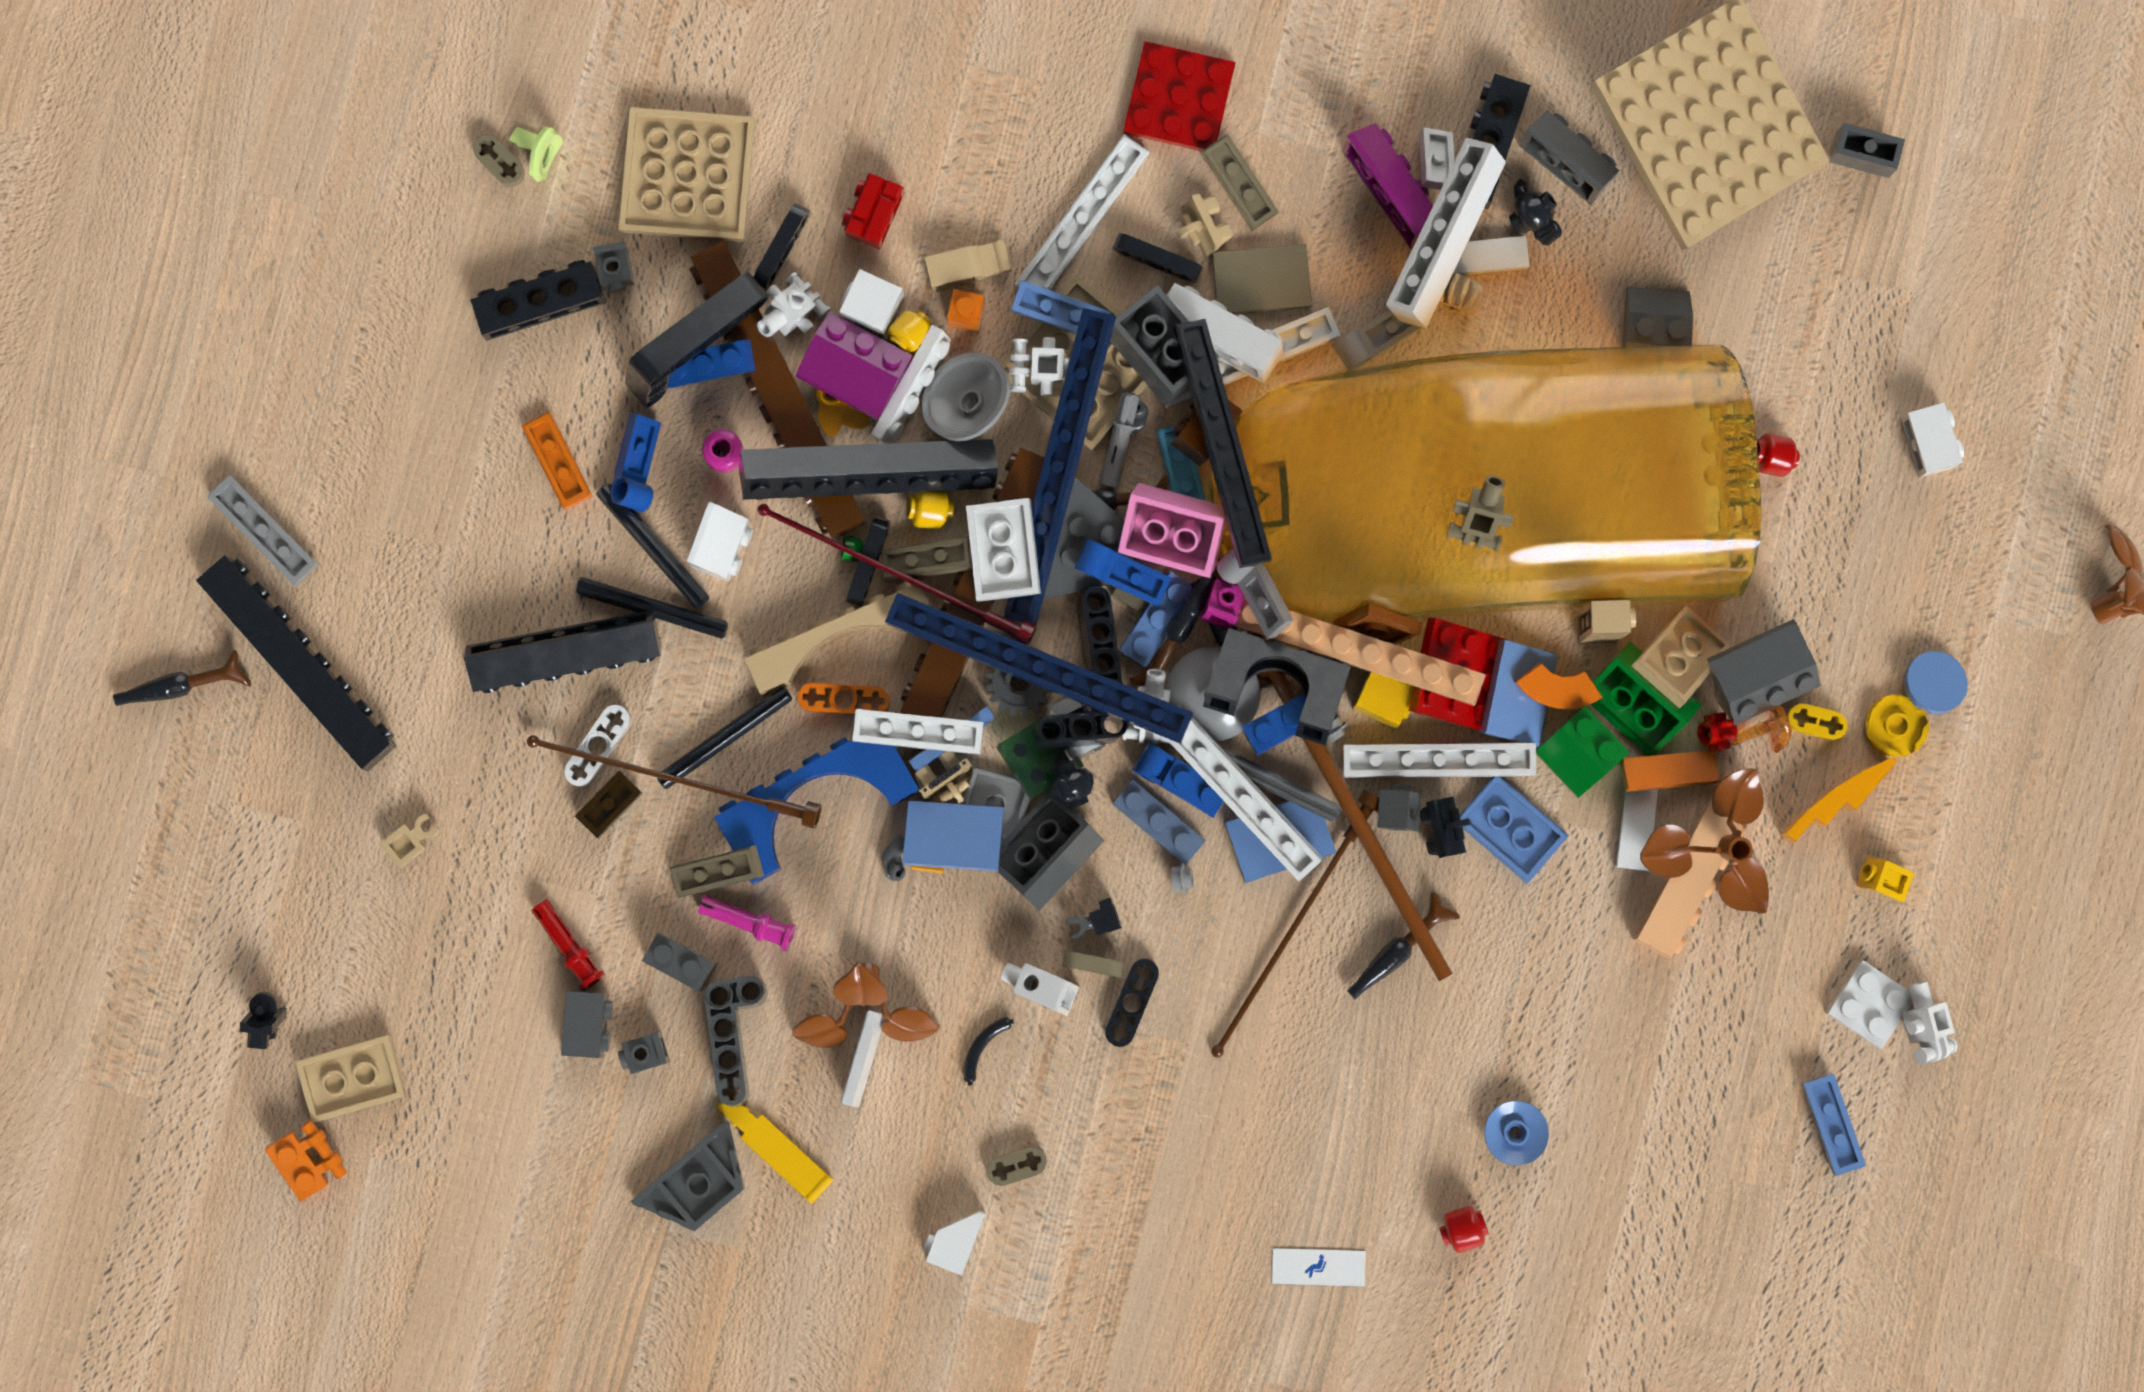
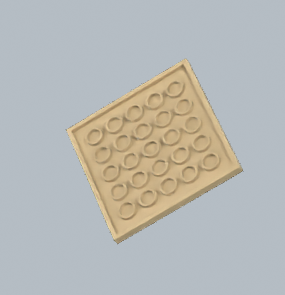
(1710, 122)

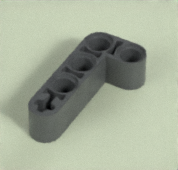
(732, 1042)

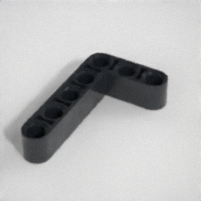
(653, 364)
(1092, 649)

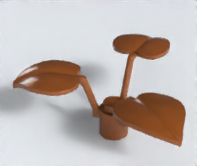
(2132, 598)
(1746, 884)
(863, 987)

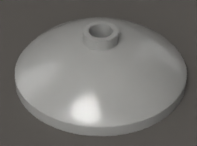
(956, 390)
(1188, 687)

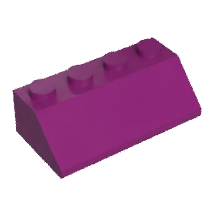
(1389, 180)

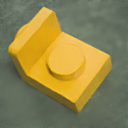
(1885, 878)

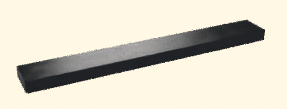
(1222, 443)

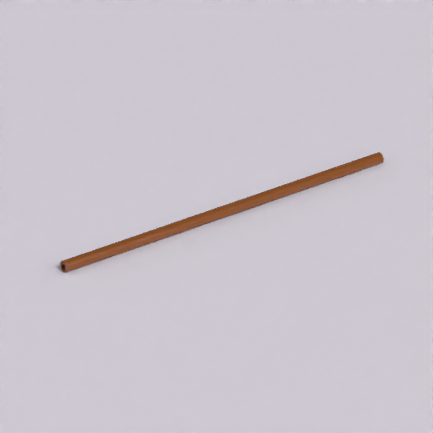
(1365, 834)

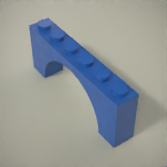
(753, 824)

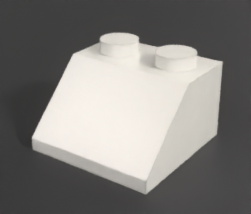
(720, 542)

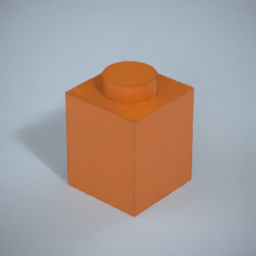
(966, 311)

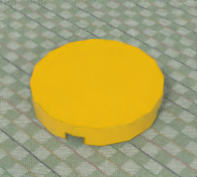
(1896, 726)

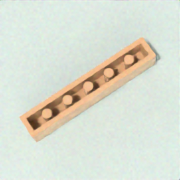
(1680, 897)

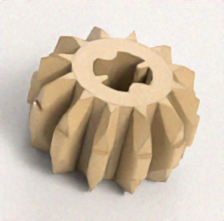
(1461, 295)

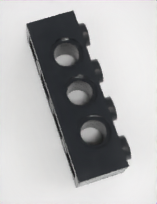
(1509, 95)
(555, 305)

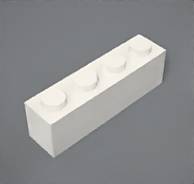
(1232, 336)

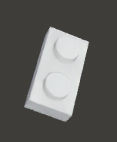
(1435, 157)

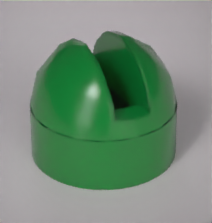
(854, 543)

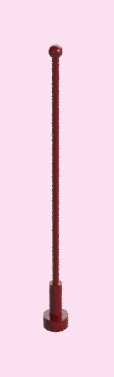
(1022, 633)

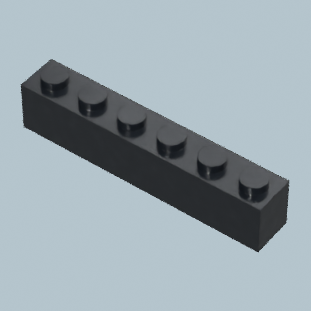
(562, 651)

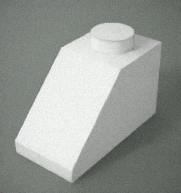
(954, 1243)

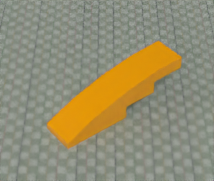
(1848, 793)

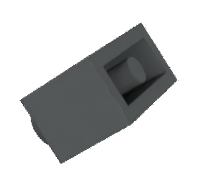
(1866, 150)
(679, 962)
(586, 1024)

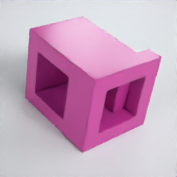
(1218, 611)

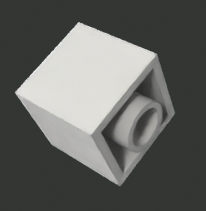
(871, 303)

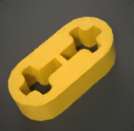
(1818, 714)

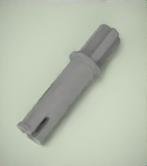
(1119, 439)

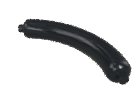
(980, 1043)

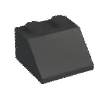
(1657, 317)

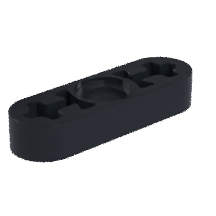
(781, 245)
(1157, 258)
(865, 571)
(1148, 983)

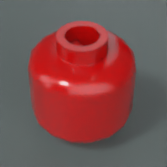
(1777, 455)
(1464, 1229)

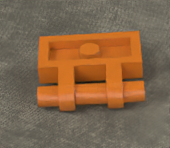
(298, 1166)

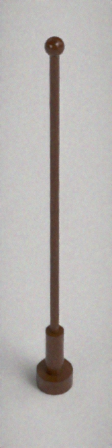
(1369, 804)
(809, 814)

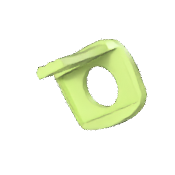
(542, 147)

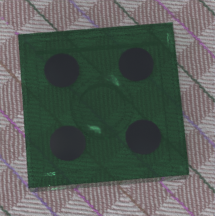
(1030, 763)

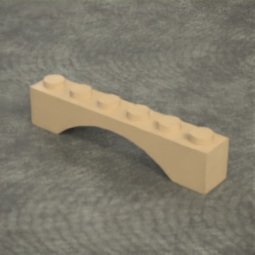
(780, 663)

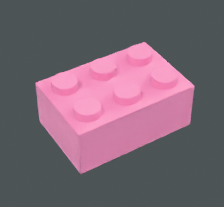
(1173, 530)

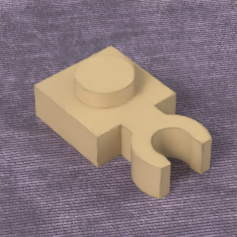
(406, 843)

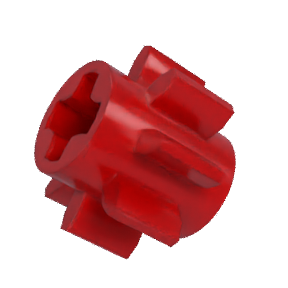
(1717, 732)

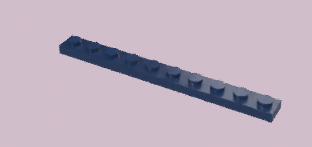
(1064, 451)
(1039, 668)

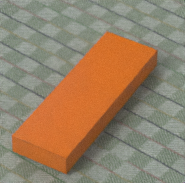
(557, 460)
(1669, 771)

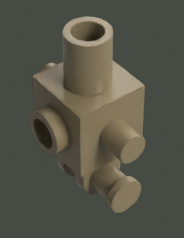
(1482, 515)

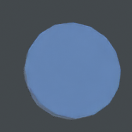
(1935, 682)

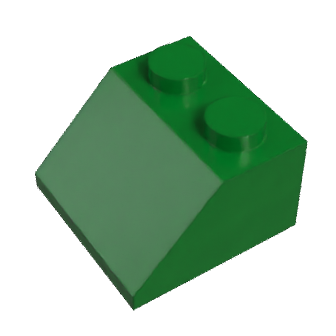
(1581, 751)

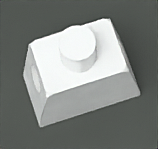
(1051, 991)

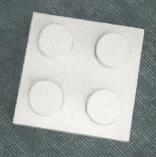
(1870, 1004)

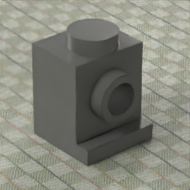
(622, 277)
(655, 1049)

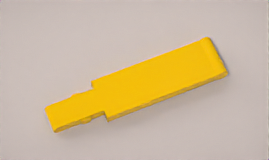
(778, 1151)

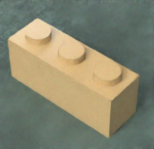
(1605, 621)

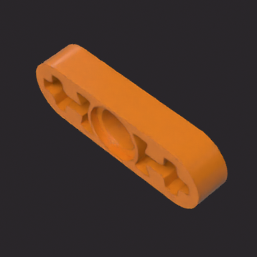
(820, 689)

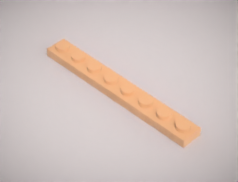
(1373, 655)

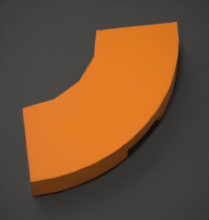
(1557, 690)

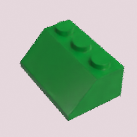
(1637, 705)

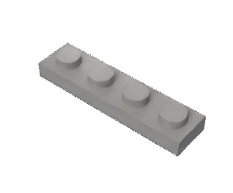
(262, 530)

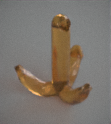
(1770, 725)

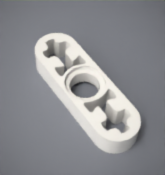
(603, 721)

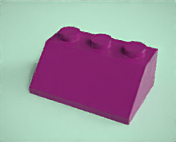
(853, 365)

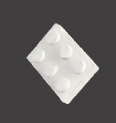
(1003, 549)

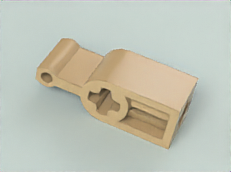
(967, 265)

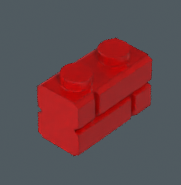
(873, 210)

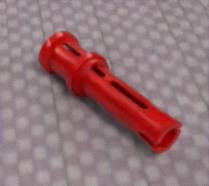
(574, 955)

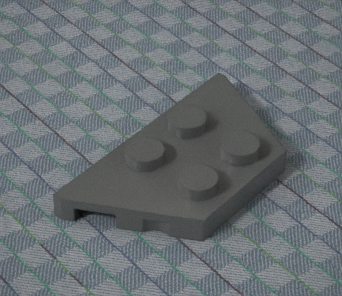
(1084, 519)
(697, 1182)

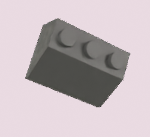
(1569, 156)
(1149, 343)
(1763, 672)
(1046, 850)

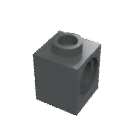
(1399, 809)

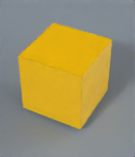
(1384, 700)

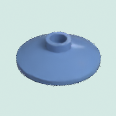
(1533, 1133)

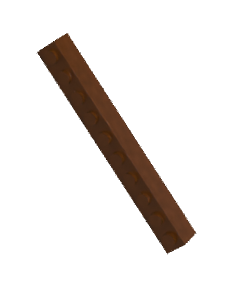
(777, 389)
(940, 667)

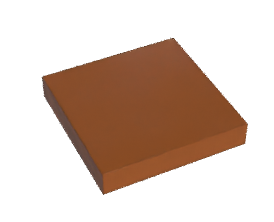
(1380, 624)

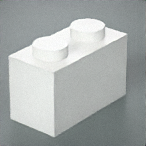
(1932, 439)

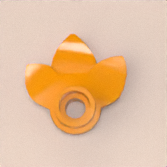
(836, 413)

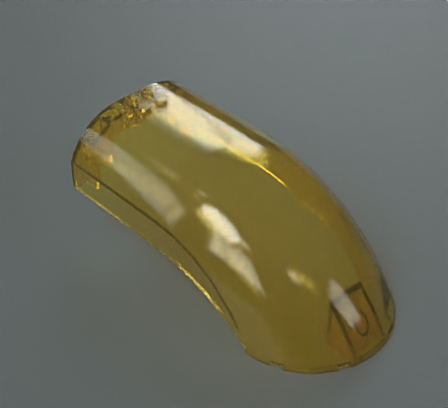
(1615, 461)

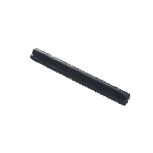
(655, 549)
(662, 610)
(727, 735)

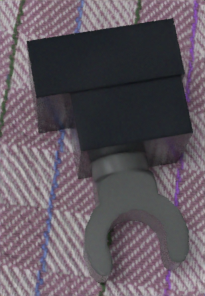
(1101, 920)

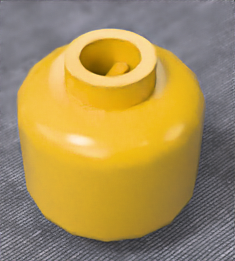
(909, 331)
(929, 509)

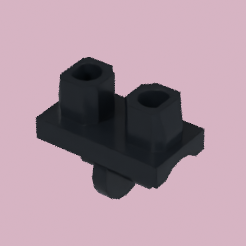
(1446, 827)
(262, 1020)

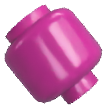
(717, 442)

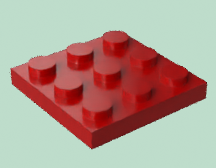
(1178, 97)
(1463, 648)

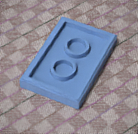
(1508, 710)
(1512, 828)
(953, 836)
(1257, 860)

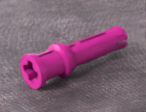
(761, 926)

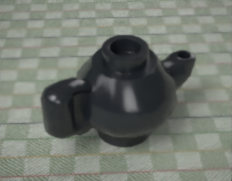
(1535, 213)
(1071, 784)

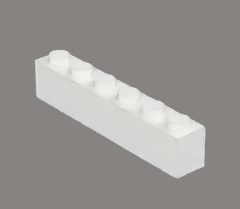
(1446, 233)

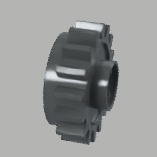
(1014, 700)

